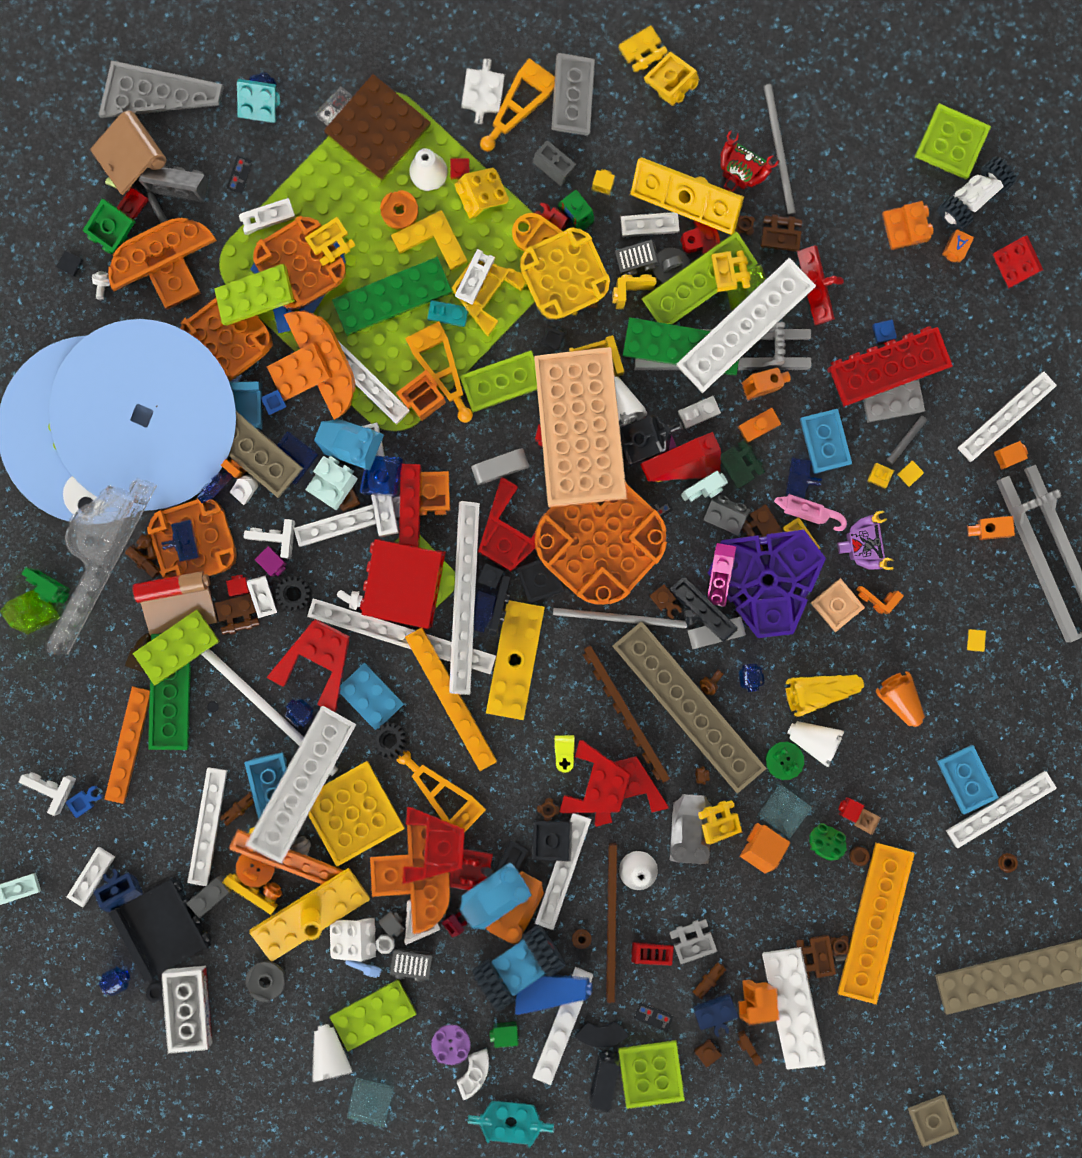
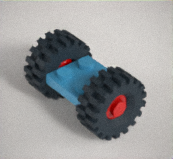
(518, 968)

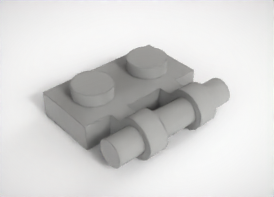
(695, 947)

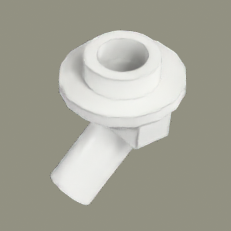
(101, 280)
(354, 599)

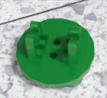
(790, 768)
(827, 842)

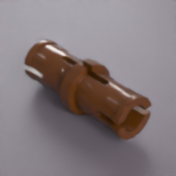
(143, 561)
(238, 809)
(709, 980)

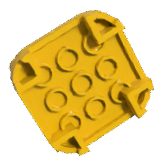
(564, 273)

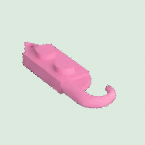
(809, 511)

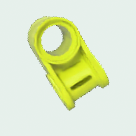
(564, 749)

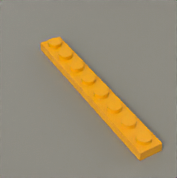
(452, 703)

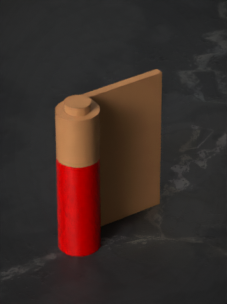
(173, 599)

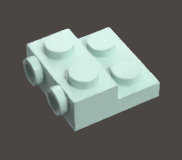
(331, 482)
(709, 486)

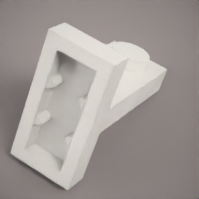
(275, 536)
(50, 789)

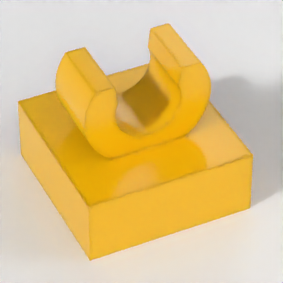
(880, 475)

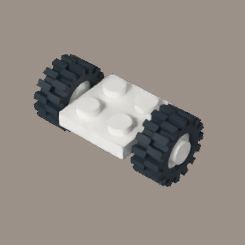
(995, 178)

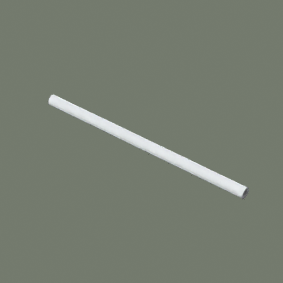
(256, 699)

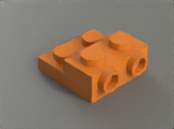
(908, 225)
(435, 493)

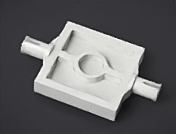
(482, 91)

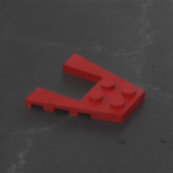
(500, 541)
(326, 648)

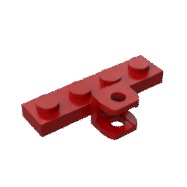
(703, 238)

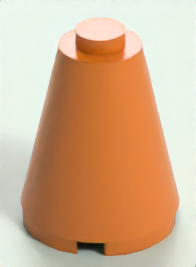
(902, 698)

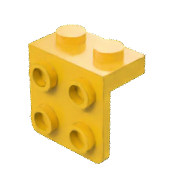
(481, 191)
(628, 282)

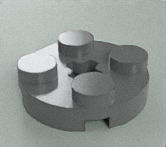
(255, 985)

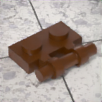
(781, 239)
(764, 521)
(237, 608)
(821, 954)

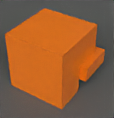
(422, 395)
(764, 848)
(759, 1003)

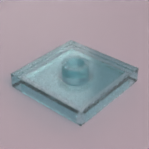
(370, 1102)

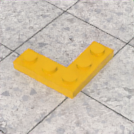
(427, 228)

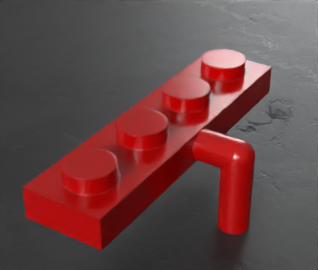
(818, 296)

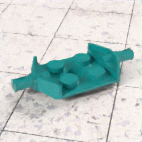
(523, 1132)

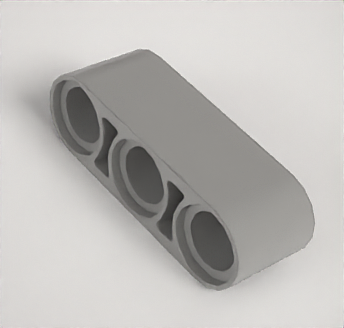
(500, 466)
(704, 636)

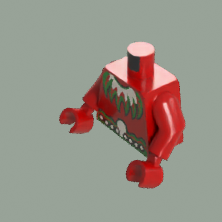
(742, 166)

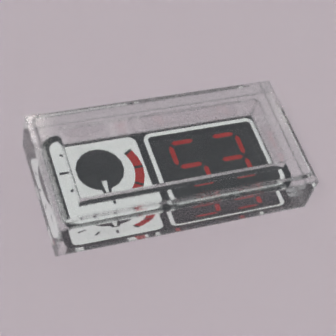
(333, 105)

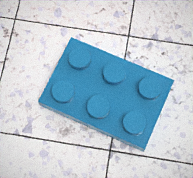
(825, 441)
(370, 696)
(967, 779)

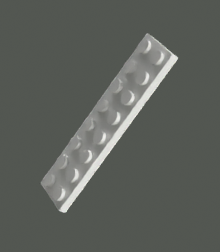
(745, 325)
(300, 784)

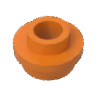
(272, 891)

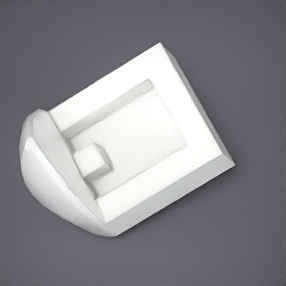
(244, 488)

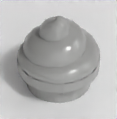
(301, 845)

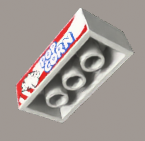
(187, 1009)

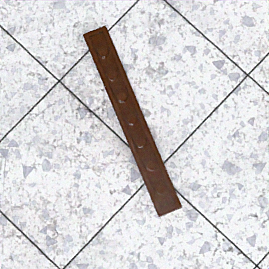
(611, 922)

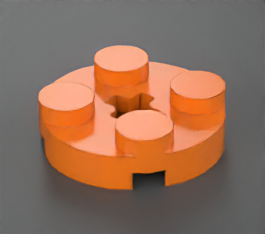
(398, 199)

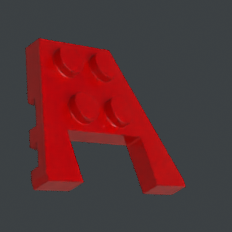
(638, 784)
(605, 787)
(442, 847)

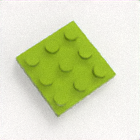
(952, 141)
(651, 1074)

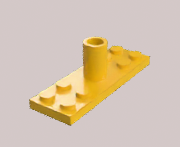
(686, 195)
(512, 683)
(309, 915)

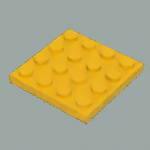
(353, 814)

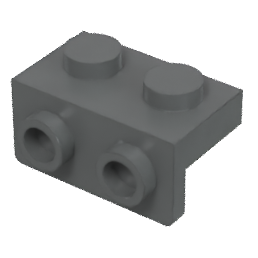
(727, 514)

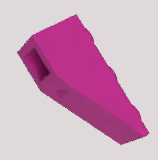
(721, 574)

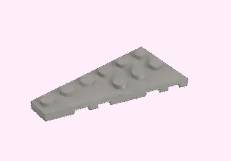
(154, 91)

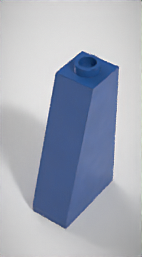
(552, 992)

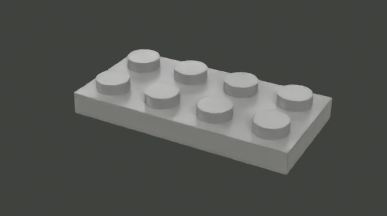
(573, 94)

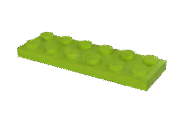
(692, 284)

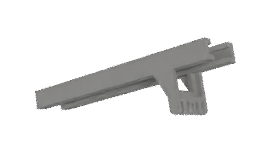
(776, 333)
(1047, 503)

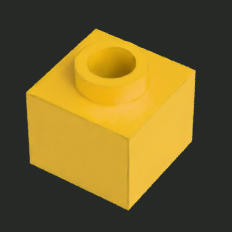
(603, 181)

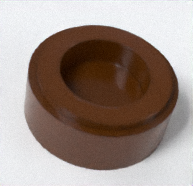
(859, 855)

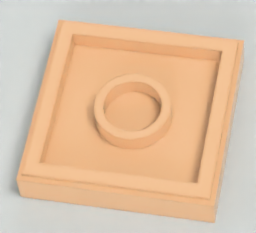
(837, 605)

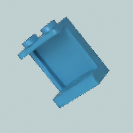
(248, 401)

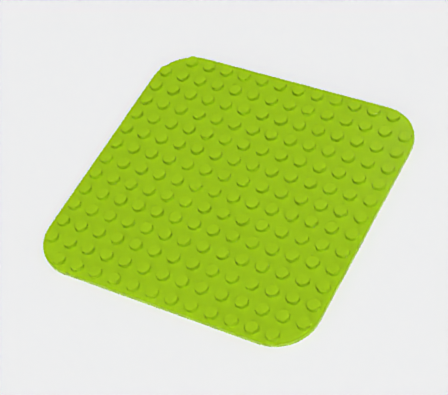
(339, 186)

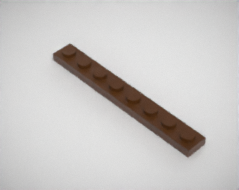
(629, 721)

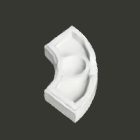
(475, 1075)

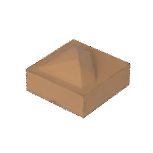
(867, 821)

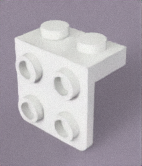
(353, 939)

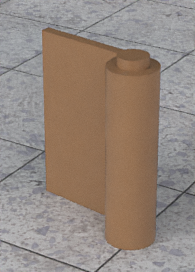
(127, 151)

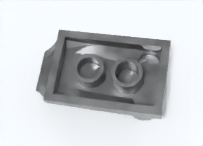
(687, 834)

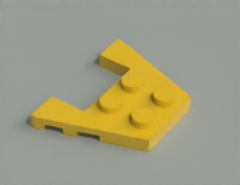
(490, 285)

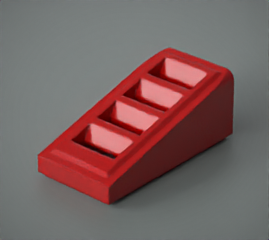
(636, 949)

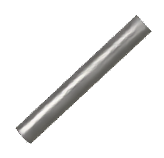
(906, 440)

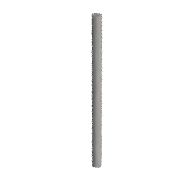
(779, 149)
(619, 617)

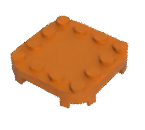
(306, 273)
(233, 345)
(211, 534)

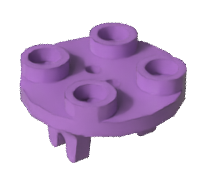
(441, 1044)

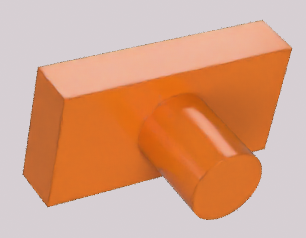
(759, 425)

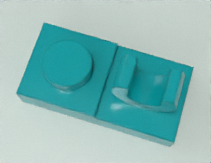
(447, 313)

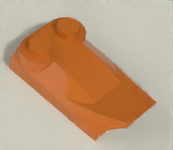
(513, 924)

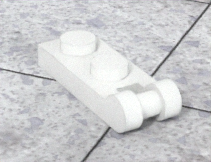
(267, 216)
(474, 277)

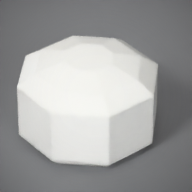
(385, 944)

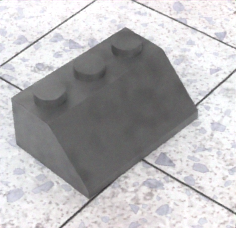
(176, 183)

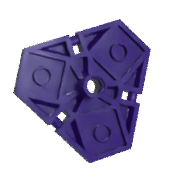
(791, 561)

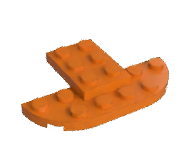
(160, 255)
(316, 363)
(428, 896)

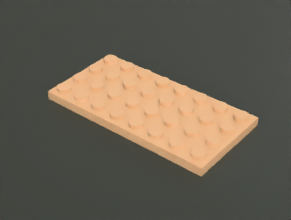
(580, 427)

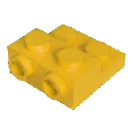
(672, 78)

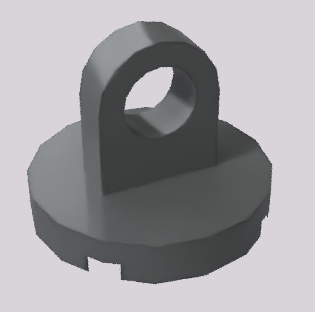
(671, 262)

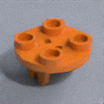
(249, 875)

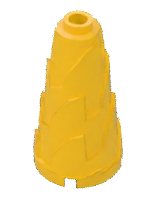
(819, 691)

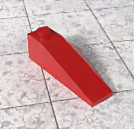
(689, 461)

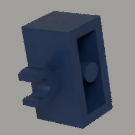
(117, 891)
(715, 1013)

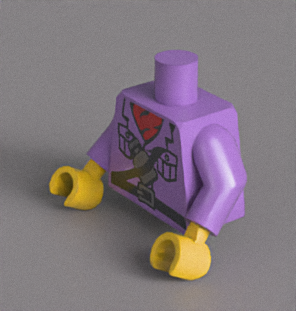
(866, 543)

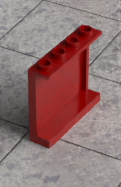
(402, 583)

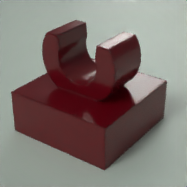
(453, 926)

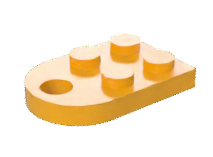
(538, 231)

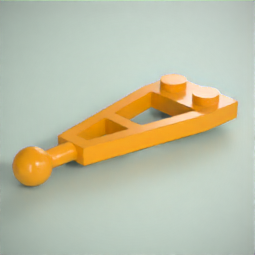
(536, 77)
(427, 339)
(465, 816)

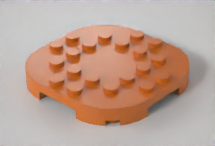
(601, 545)

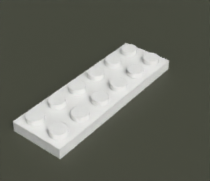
(797, 1015)

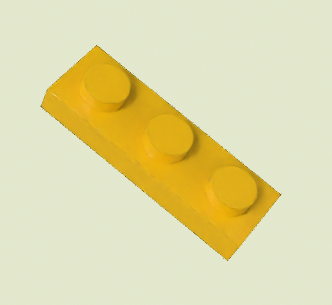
(250, 893)

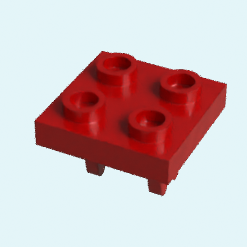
(1018, 261)
(470, 873)

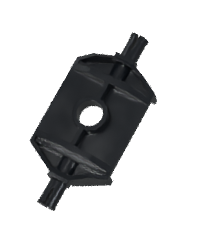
(656, 440)

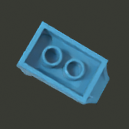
(348, 442)
(264, 776)
(494, 897)

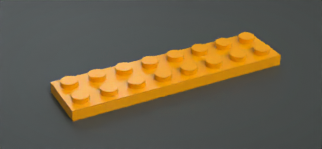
(875, 923)

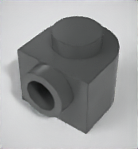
(392, 923)

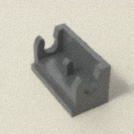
(553, 163)

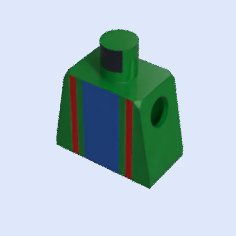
(577, 209)

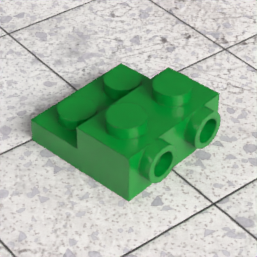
(108, 226)
(46, 587)

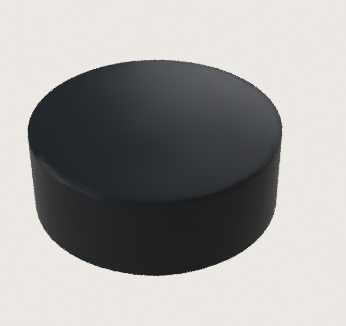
(155, 992)

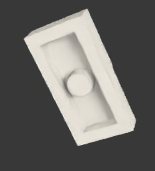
(699, 412)
(261, 596)

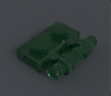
(736, 467)

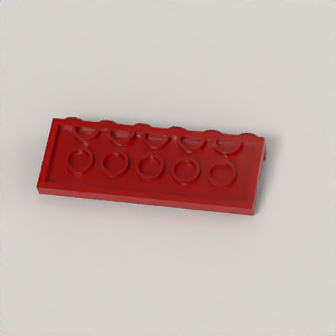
(890, 365)

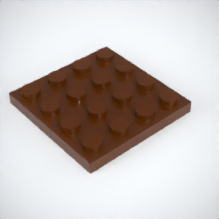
(377, 127)

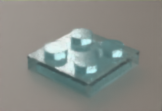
(785, 811)

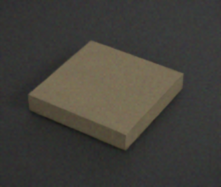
(933, 1120)

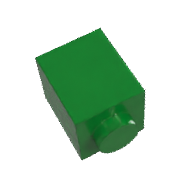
(504, 1034)

